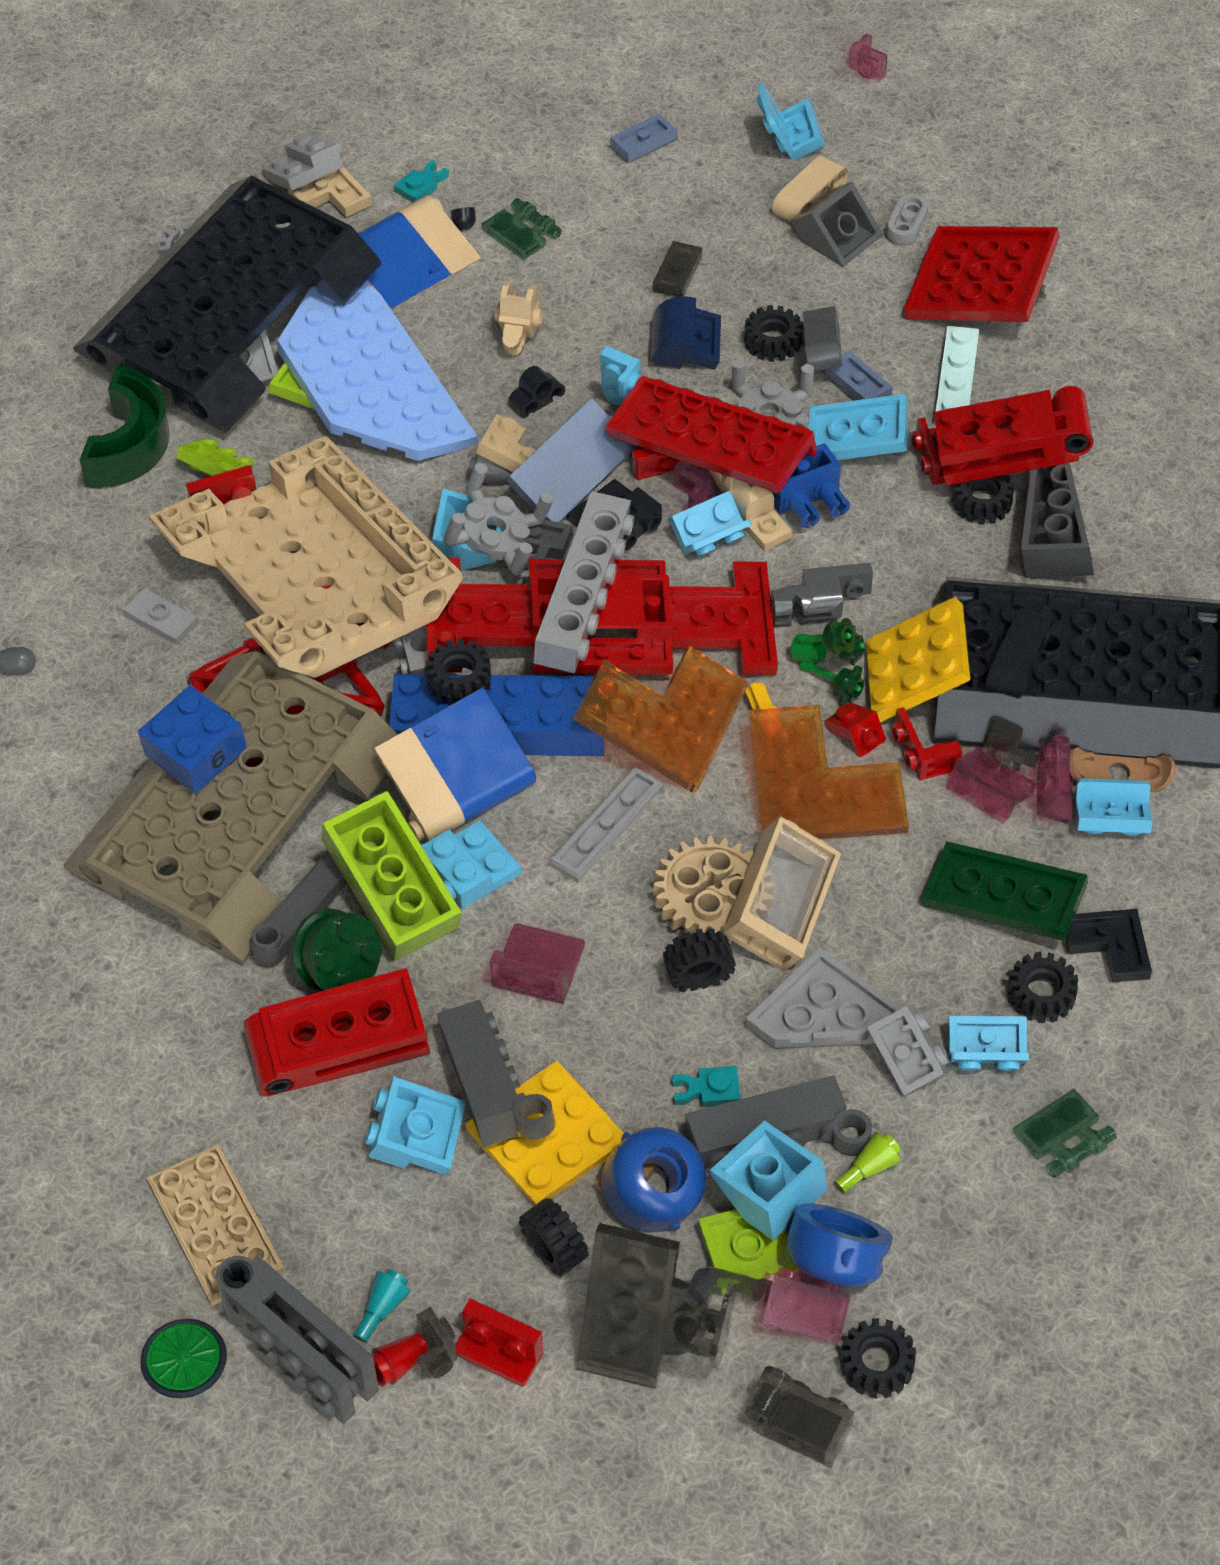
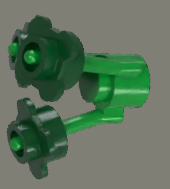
(839, 639)

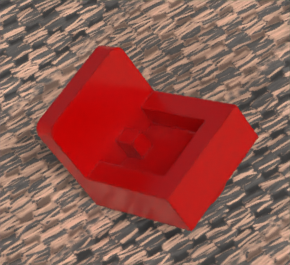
(857, 725)

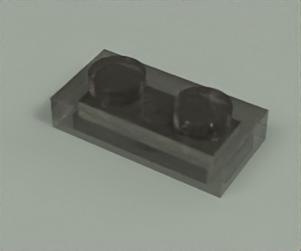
(677, 269)

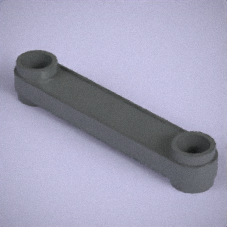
(311, 894)

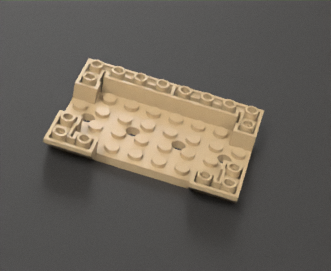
(343, 538)

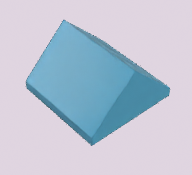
(450, 503)

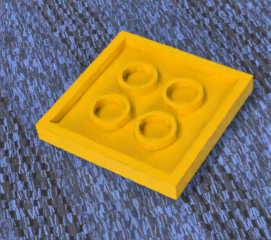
(918, 659)
(574, 1148)

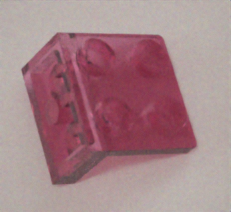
(537, 963)

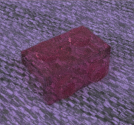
(1055, 781)

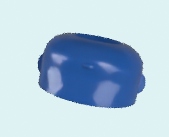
(633, 1197)
(837, 1245)

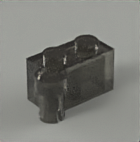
(799, 1417)

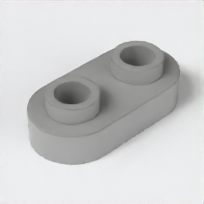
(904, 223)

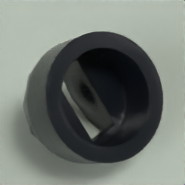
(463, 217)

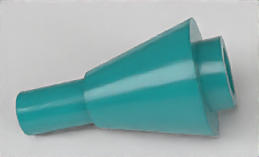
(385, 1295)

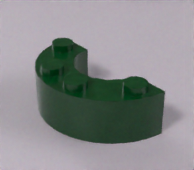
(138, 443)

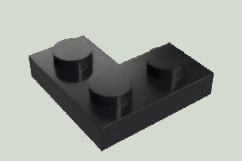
(1117, 934)

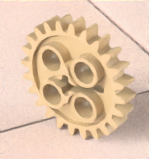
(708, 889)

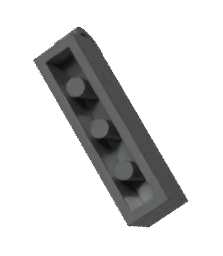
(487, 1081)
(799, 1111)

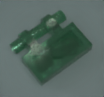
(515, 234)
(1059, 1123)

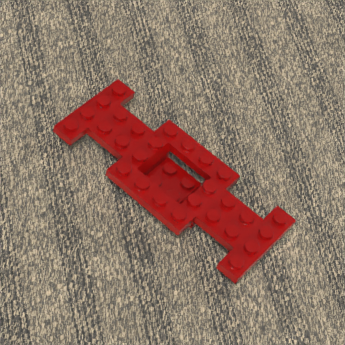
(636, 600)

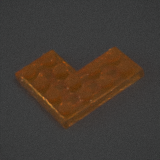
(670, 731)
(821, 800)

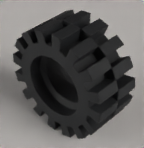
(773, 320)
(984, 508)
(453, 657)
(699, 960)
(1047, 969)
(553, 1236)
(884, 1337)

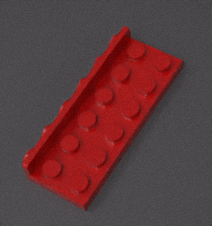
(711, 433)

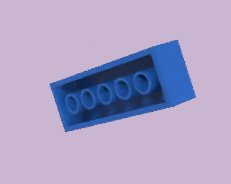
(533, 708)

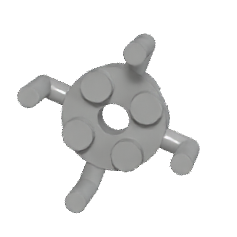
(773, 396)
(501, 512)

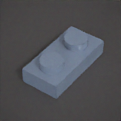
(643, 137)
(858, 379)

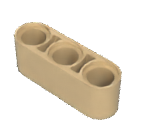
(809, 186)

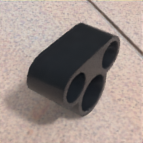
(535, 391)

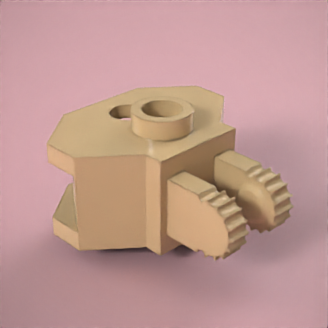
(518, 316)

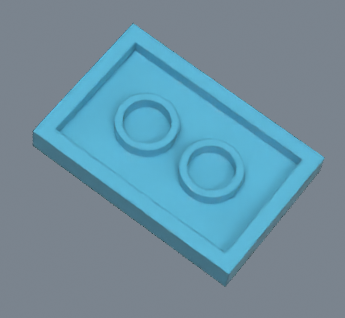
(862, 426)

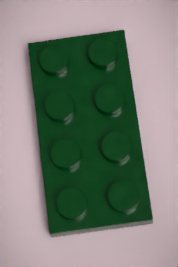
(1005, 890)

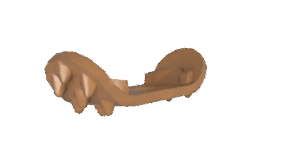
(1156, 770)

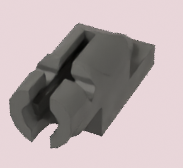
(821, 593)

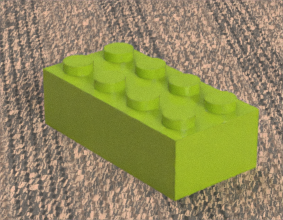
(391, 875)

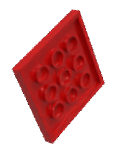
(982, 273)

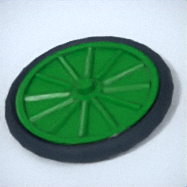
(183, 1358)

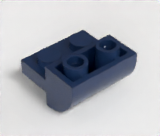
(685, 334)

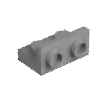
(909, 1048)

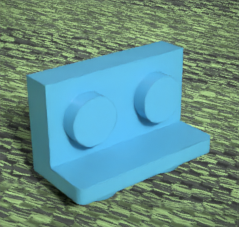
(618, 374)
(707, 523)

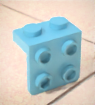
(795, 128)

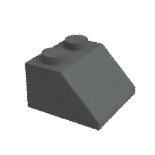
(838, 225)

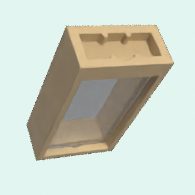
(782, 894)

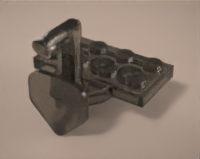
(645, 1312)

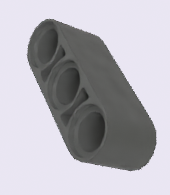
(822, 338)

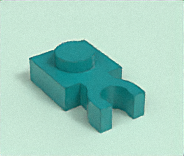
(418, 184)
(712, 1086)

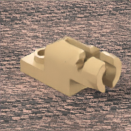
(758, 506)

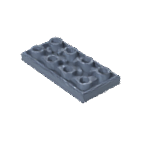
(570, 462)

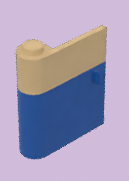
(416, 250)
(455, 765)

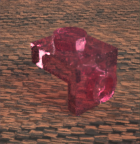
(866, 60)
(694, 483)

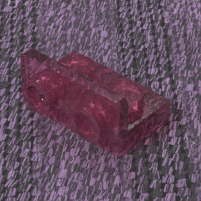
(989, 786)
(804, 1307)

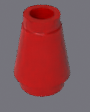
(397, 1358)

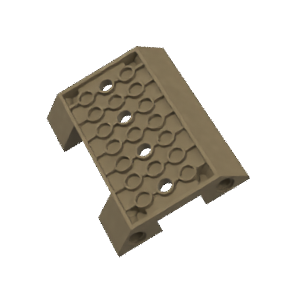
(162, 820)

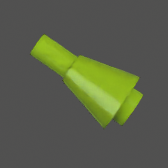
(877, 1155)

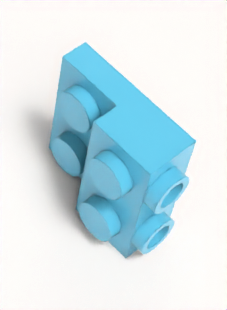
(471, 863)
(414, 1126)

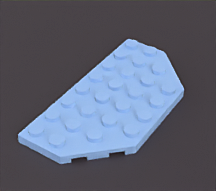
(370, 376)

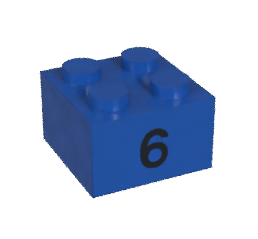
(192, 739)

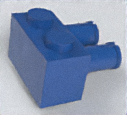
(813, 480)

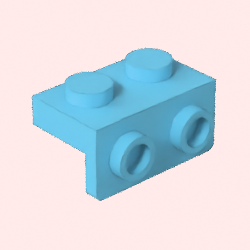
(1113, 806)
(988, 1040)

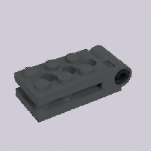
(296, 1336)

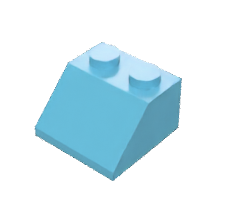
(770, 1178)

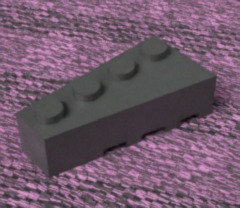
(1054, 527)

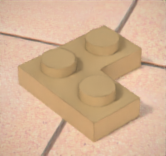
(338, 188)
(501, 444)

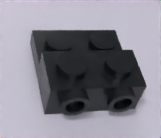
(644, 508)

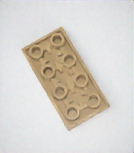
(210, 1216)

